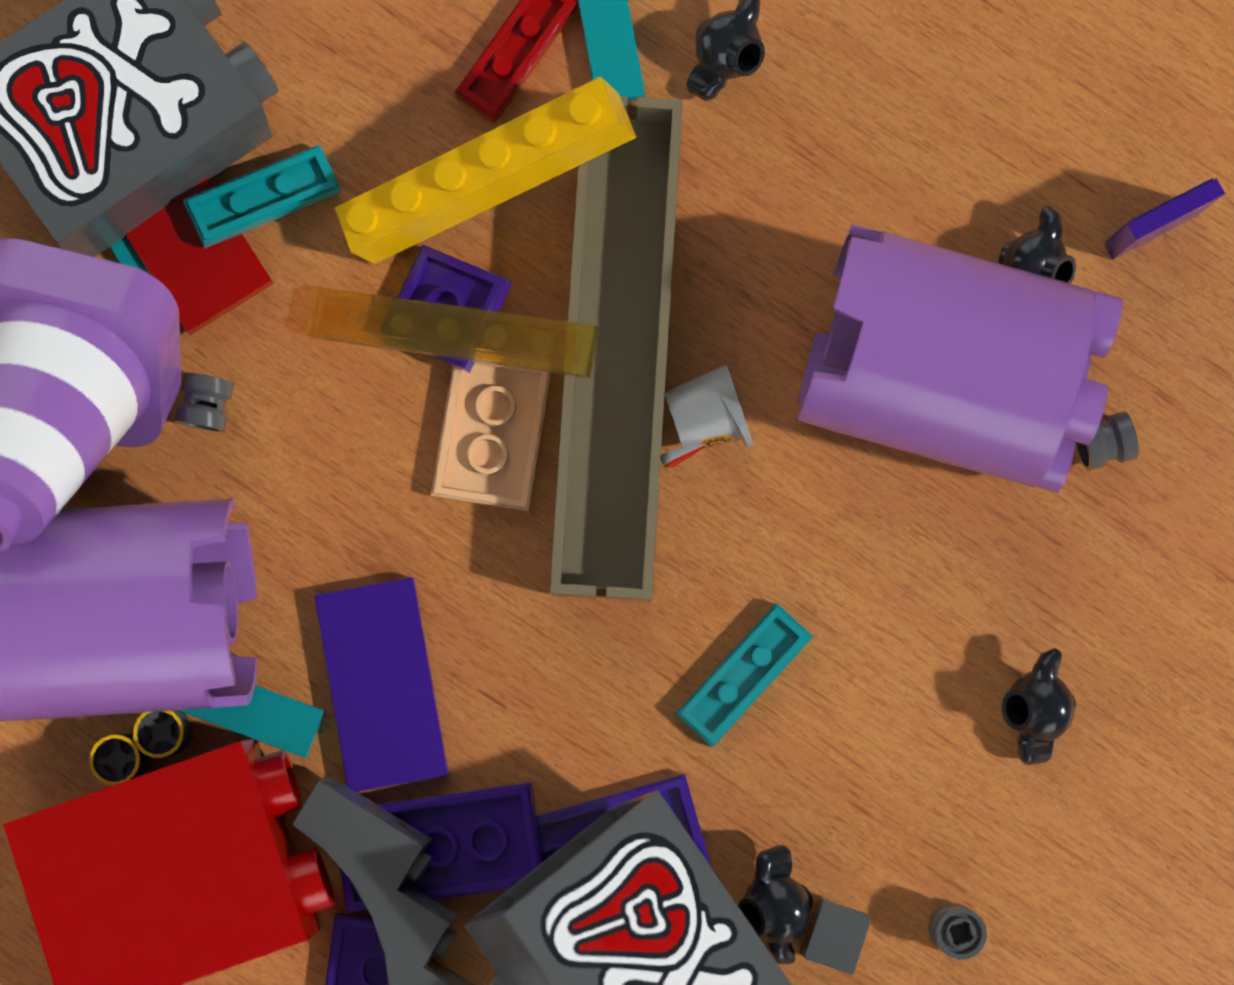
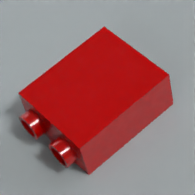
(171, 872)

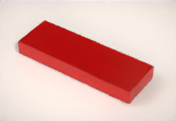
(513, 54)

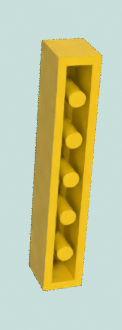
(486, 171)

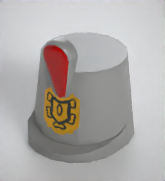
(705, 415)

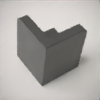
(835, 935)

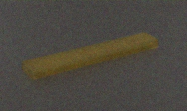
(453, 332)

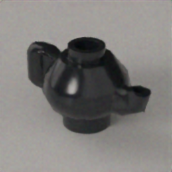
(726, 49)
(1041, 250)
(1039, 708)
(777, 903)

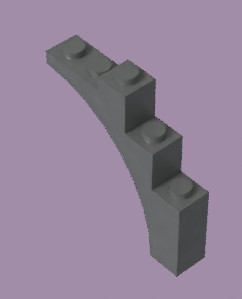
(380, 859)

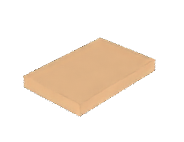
(491, 436)

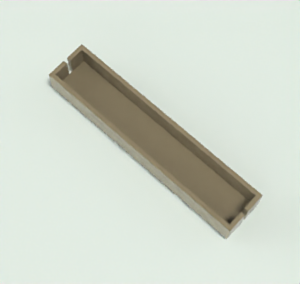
(616, 415)

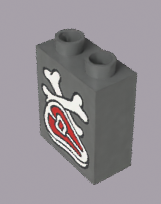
(123, 112)
(624, 908)

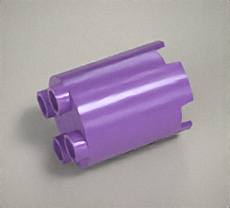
(959, 359)
(126, 612)

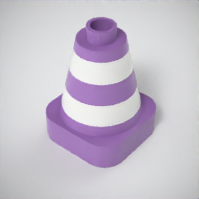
(81, 369)

